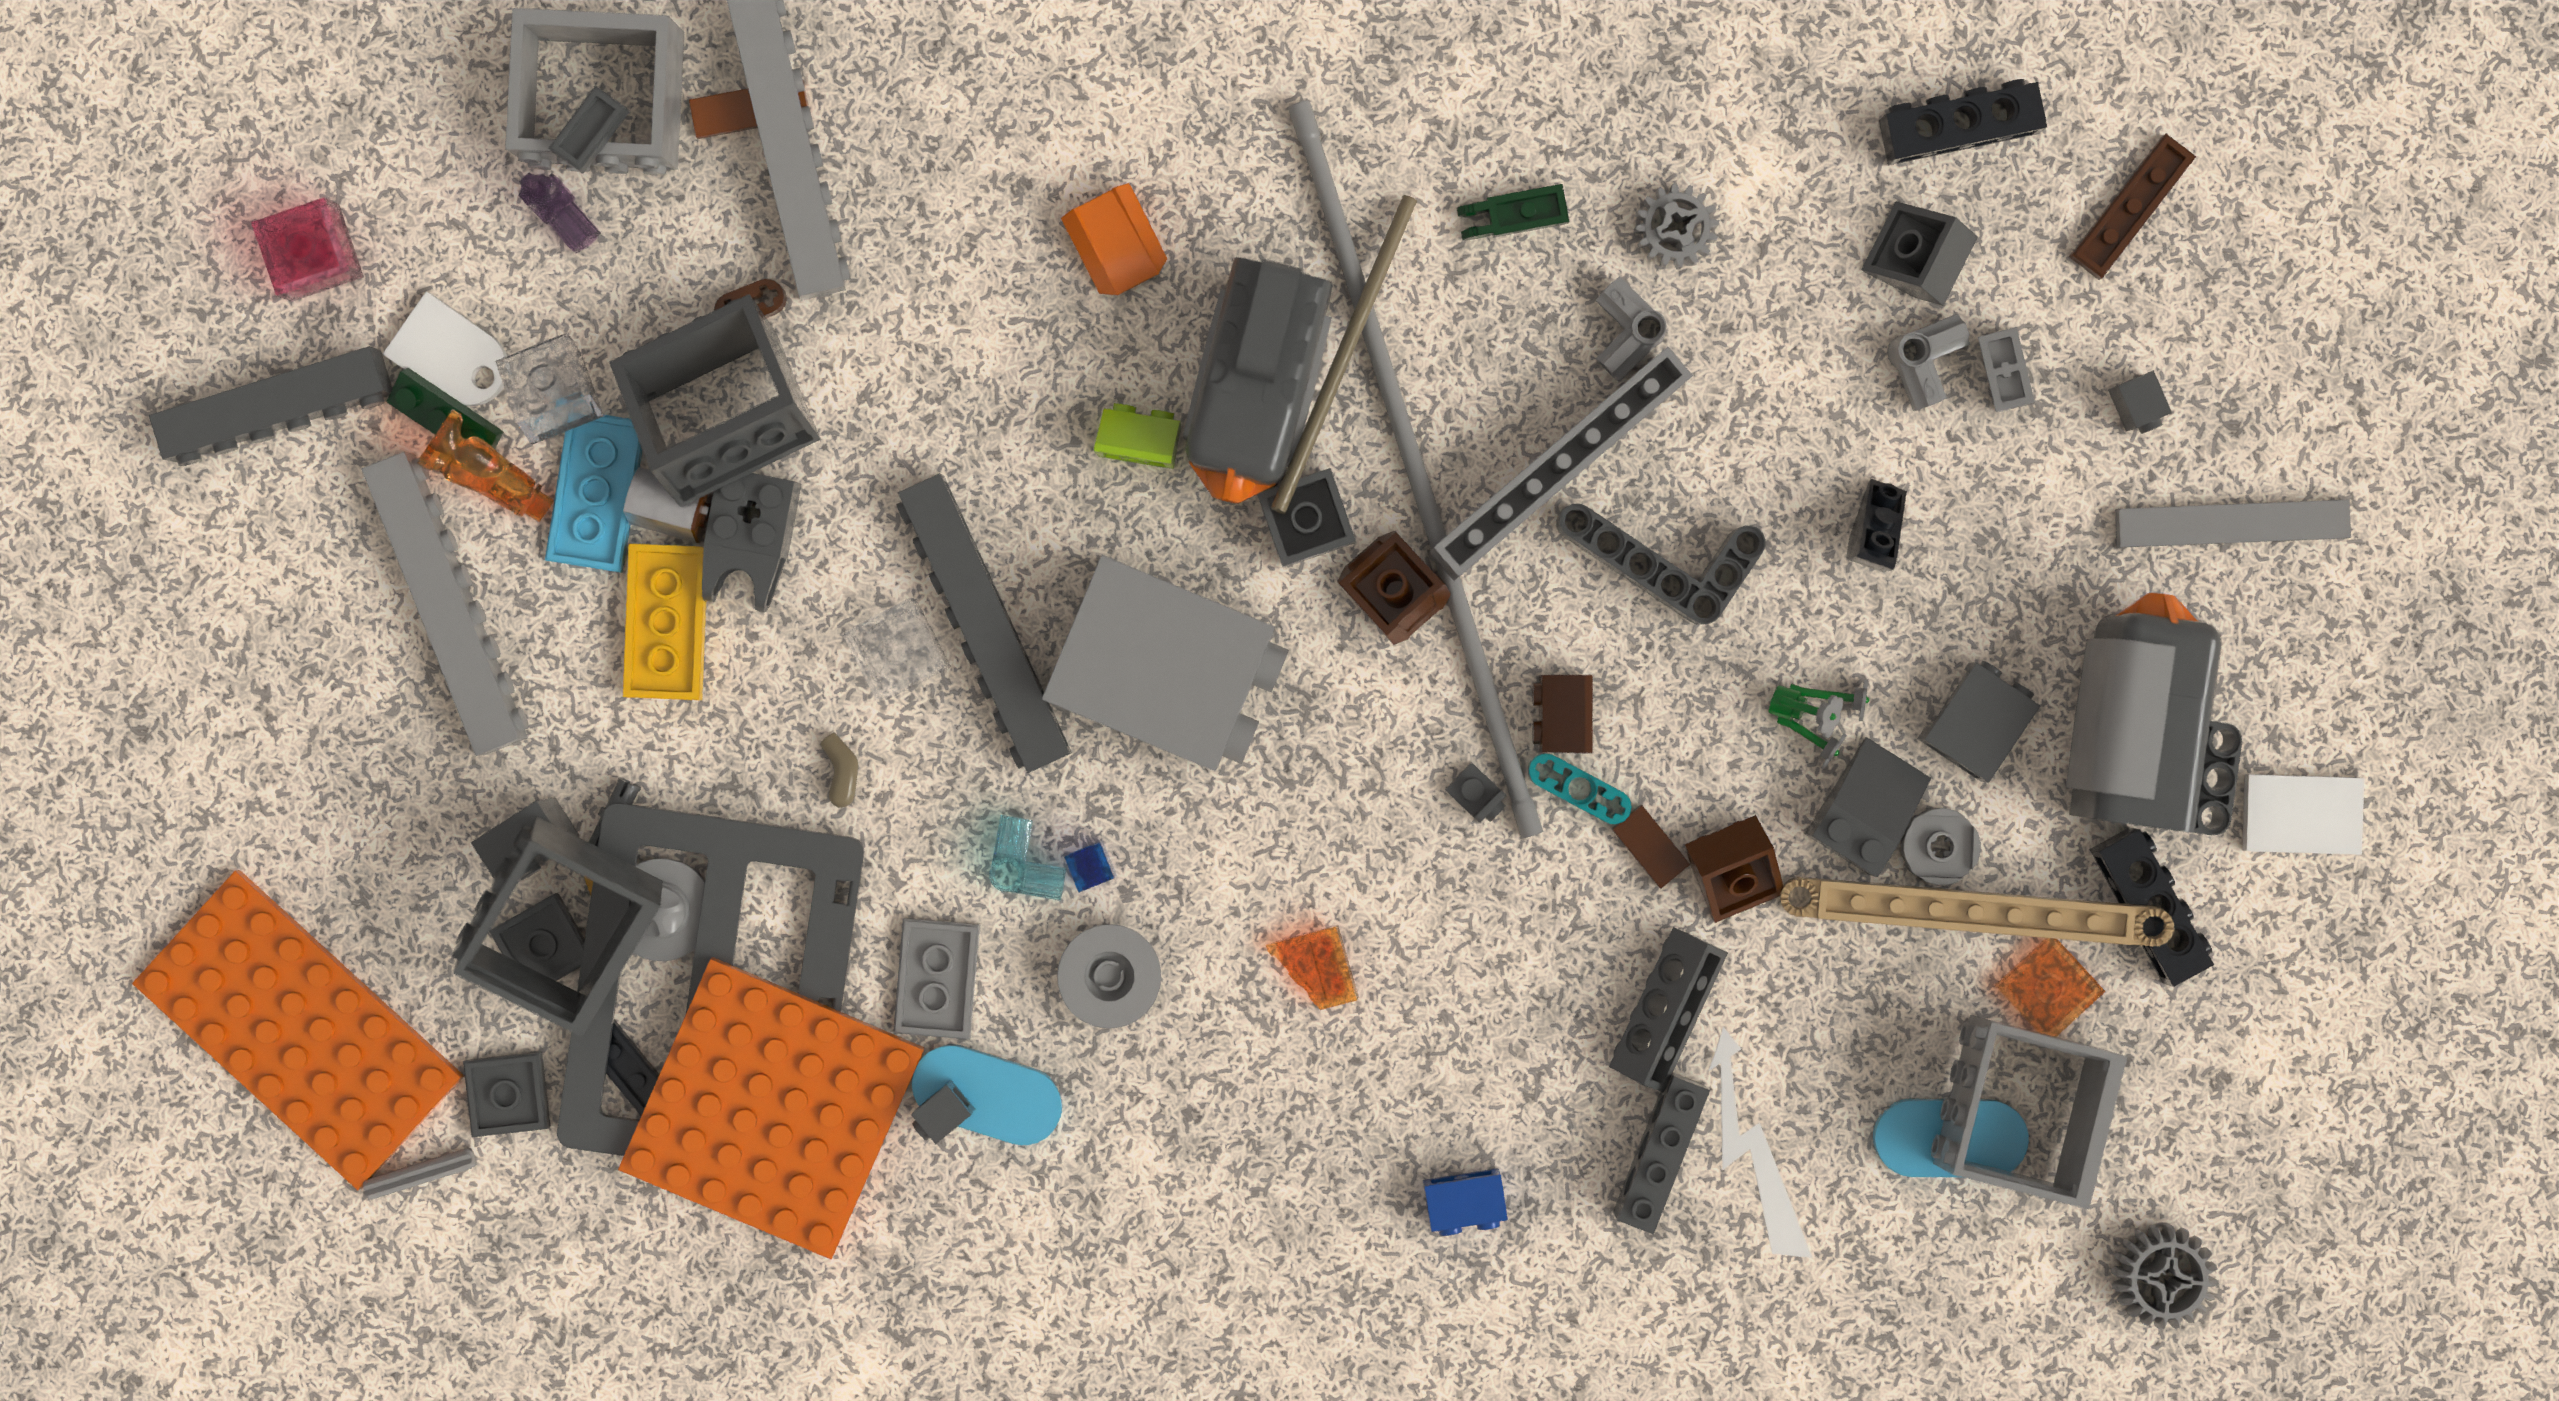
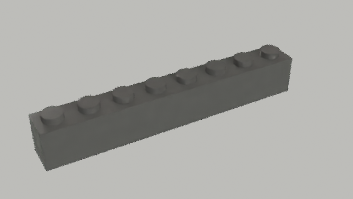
(984, 623)

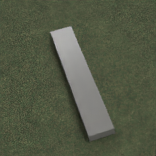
(2233, 523)

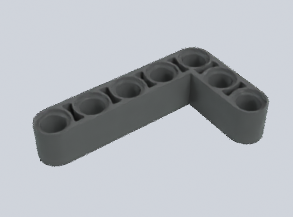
(1659, 567)

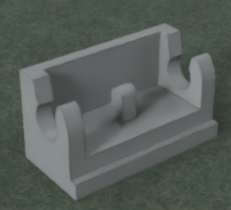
(2006, 370)

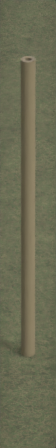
(1343, 354)

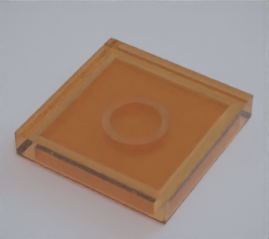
(2050, 988)

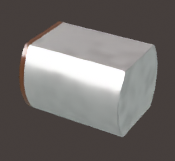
(654, 509)

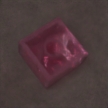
(307, 249)

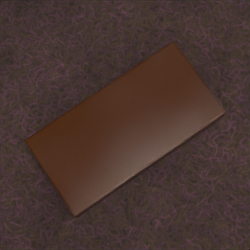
(1651, 846)

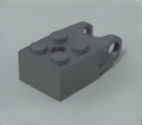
(756, 546)

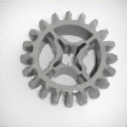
(2164, 1306)

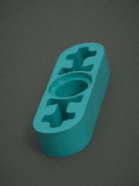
(1609, 792)

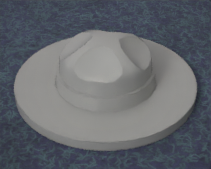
(677, 921)
(1109, 976)

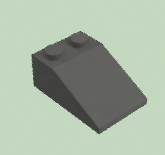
(1869, 808)

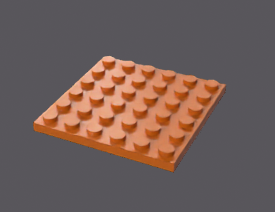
(771, 1108)

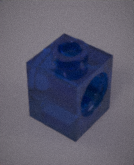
(1090, 866)

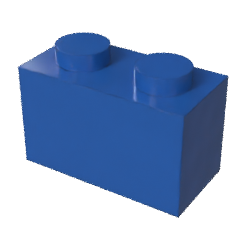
(1465, 1201)

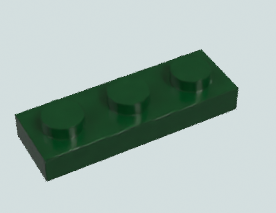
(431, 406)

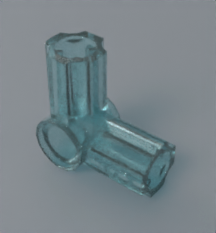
(1033, 877)

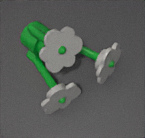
(1789, 704)

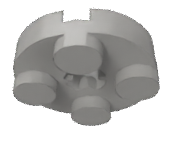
(1954, 863)

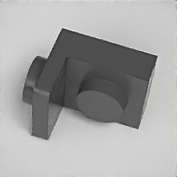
(1477, 794)

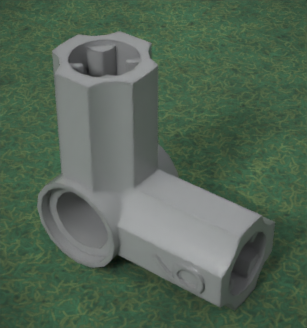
(1629, 311)
(1931, 342)

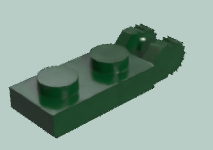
(1518, 212)

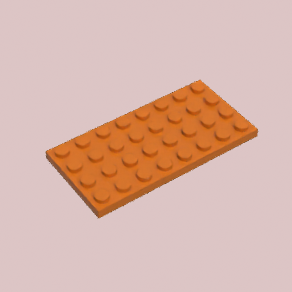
(298, 1029)

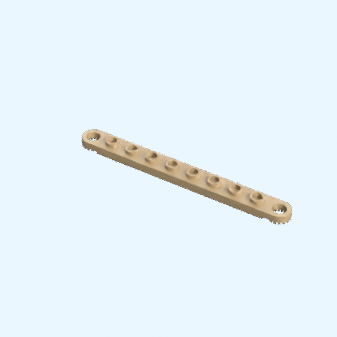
(1977, 911)

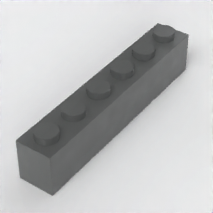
(272, 405)

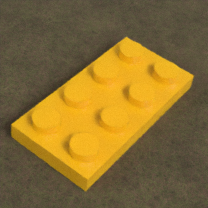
(664, 623)

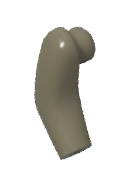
(845, 770)

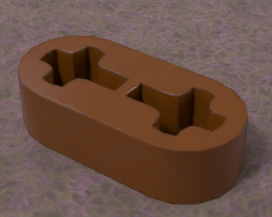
(756, 291)

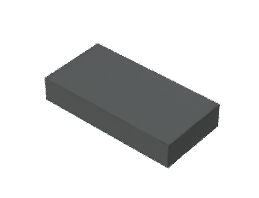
(589, 129)

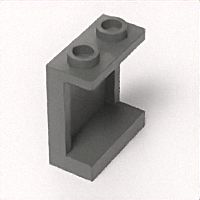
(1981, 721)

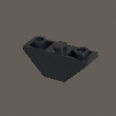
(1878, 527)

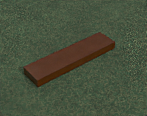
(2132, 206)

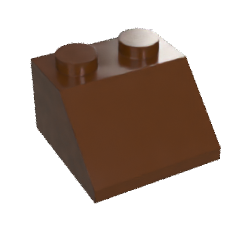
(1564, 713)
(1735, 868)

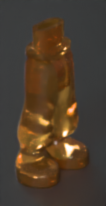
(483, 470)

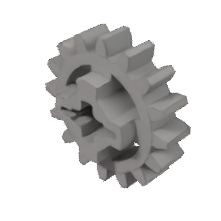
(1685, 242)

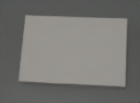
(936, 978)

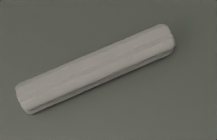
(419, 1173)

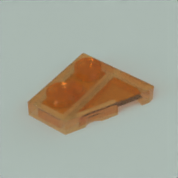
(1318, 965)

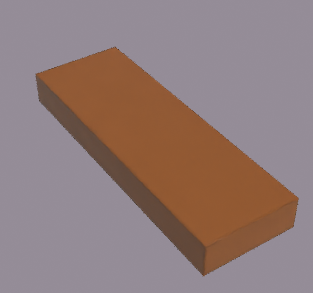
(726, 113)

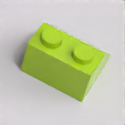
(1138, 437)

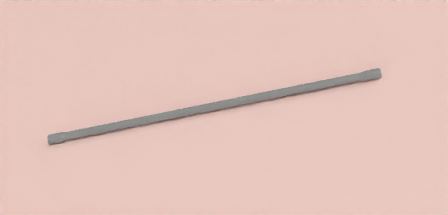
(1309, 136)

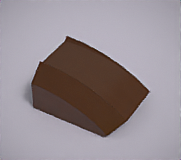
(1394, 587)

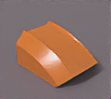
(1115, 240)

